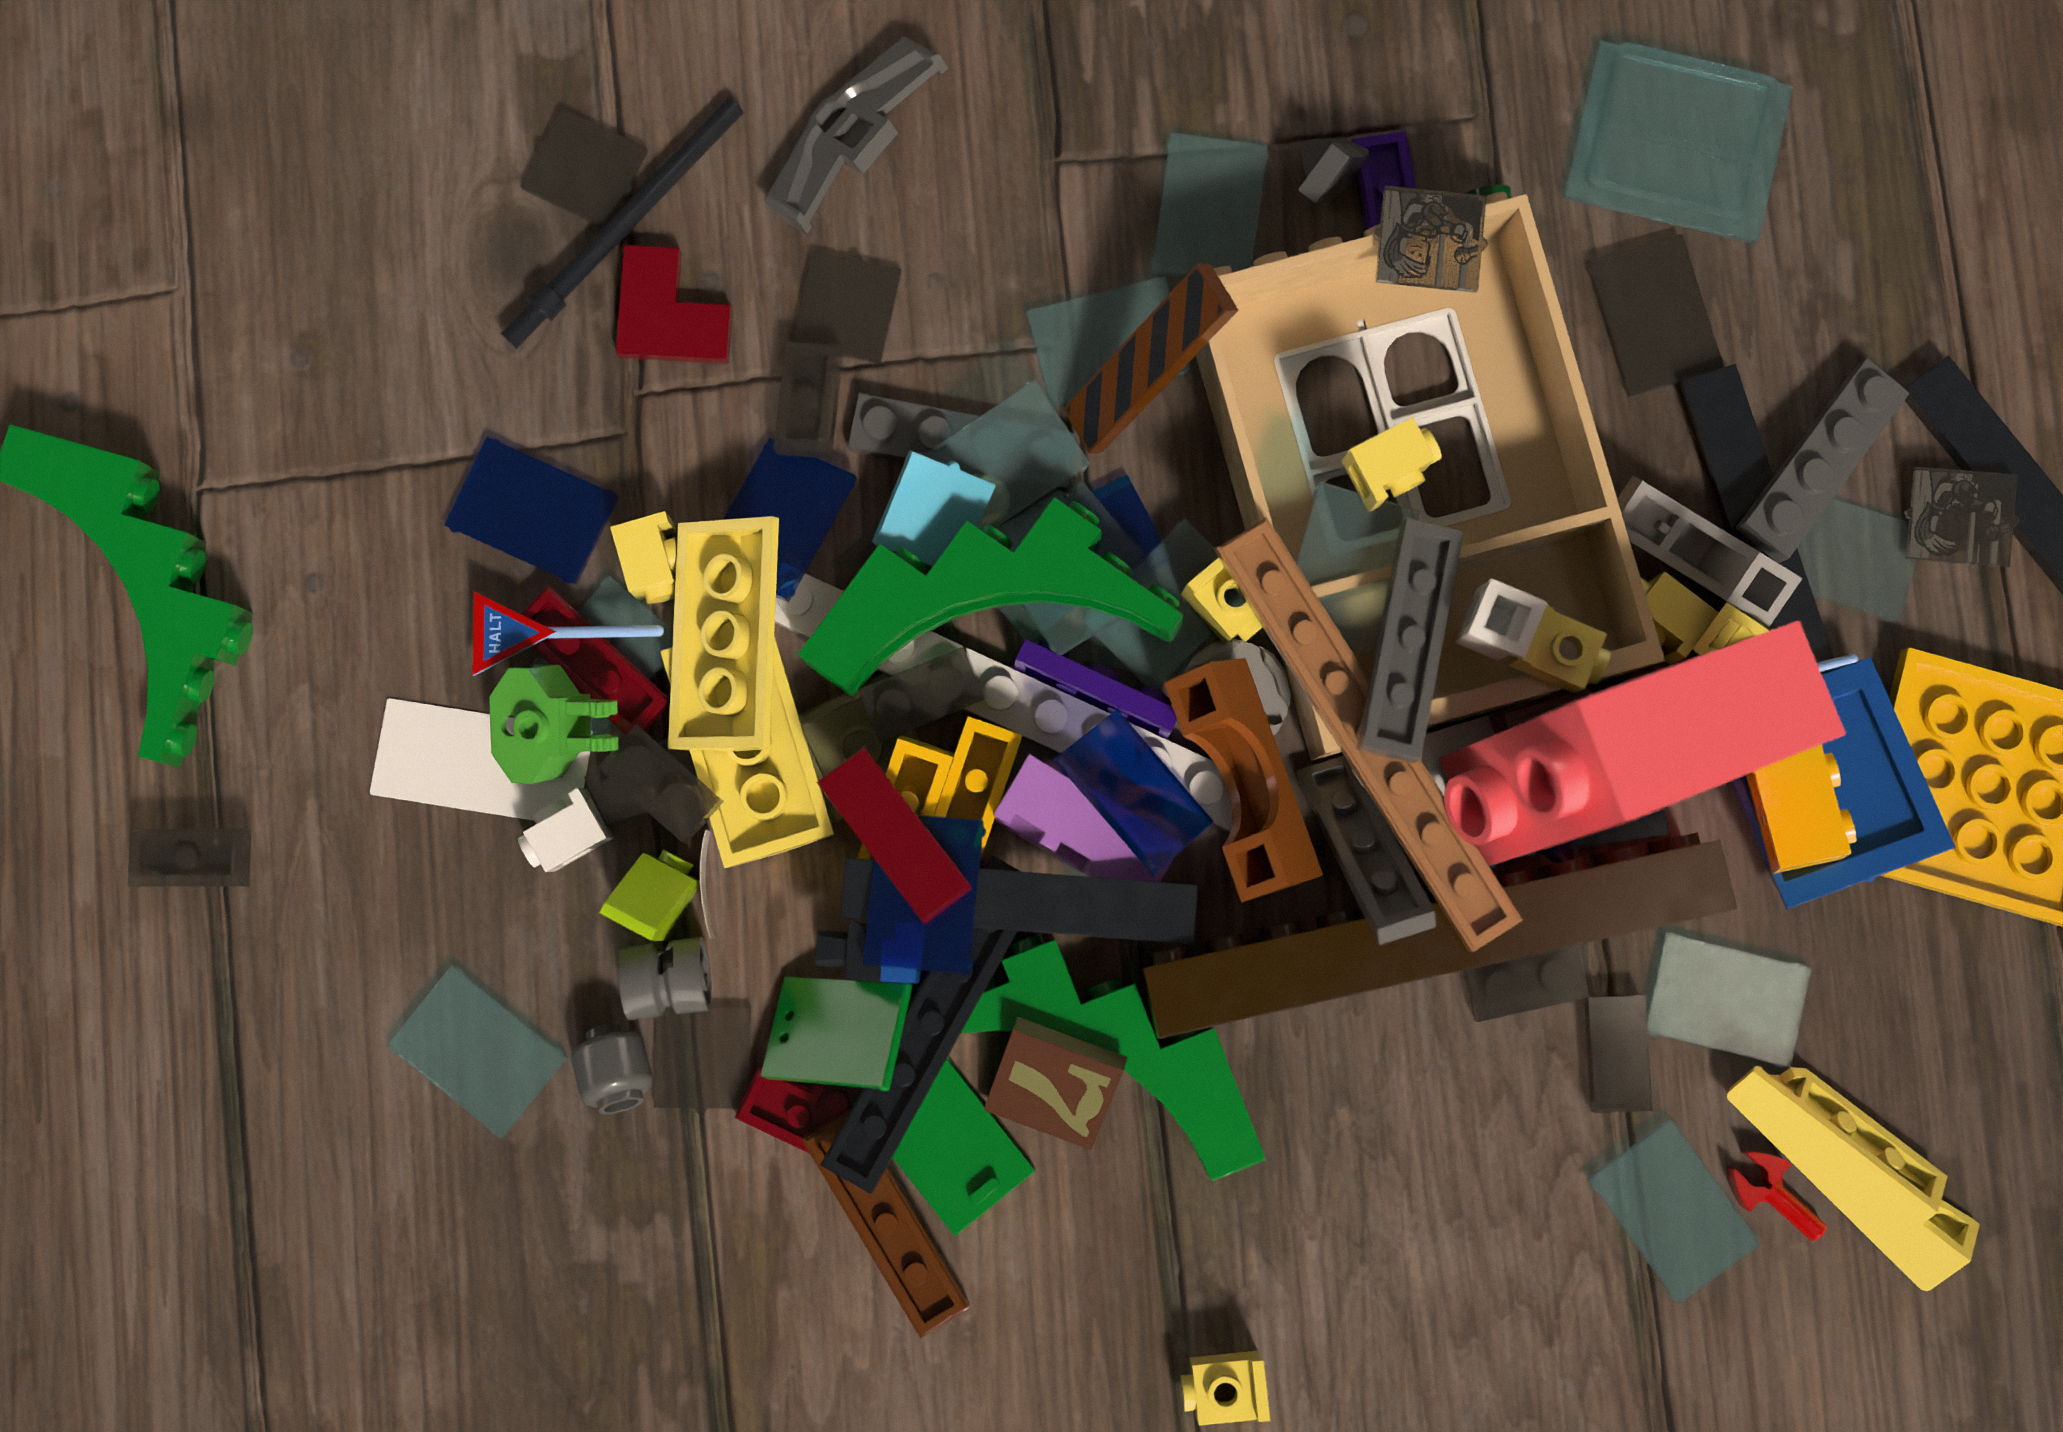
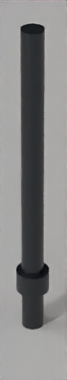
(548, 299)

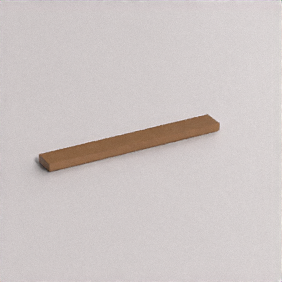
(1338, 693)

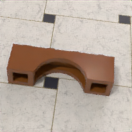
(1267, 835)

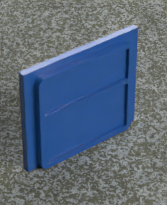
(1879, 786)

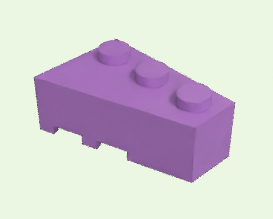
(1060, 820)

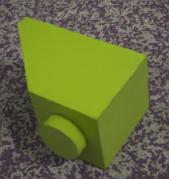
(653, 896)

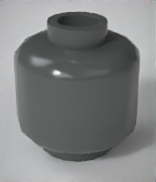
(612, 1069)

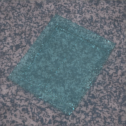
(1678, 140)

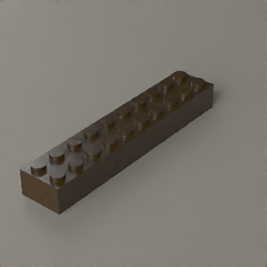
(1343, 958)

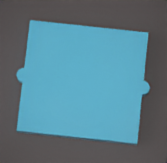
(931, 507)

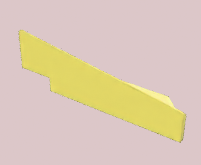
(1862, 1171)

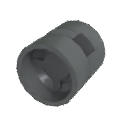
(664, 978)

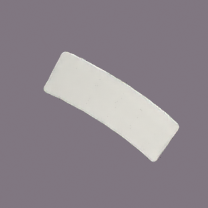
(702, 883)

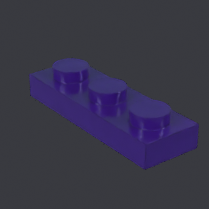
(1097, 687)

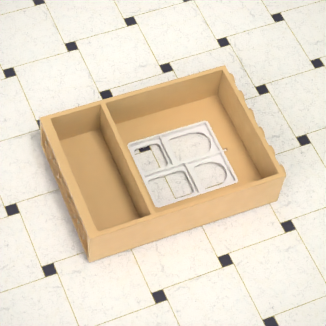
(1551, 502)

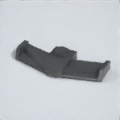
(849, 129)

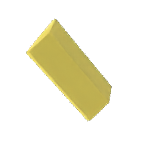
(723, 635)
(768, 792)

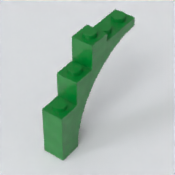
(1054, 564)
(157, 565)
(1184, 1075)

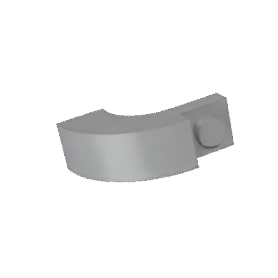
(1705, 552)

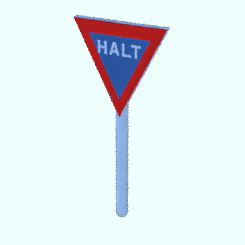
(504, 633)

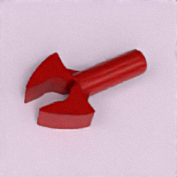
(1775, 1194)

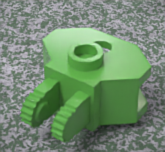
(548, 725)

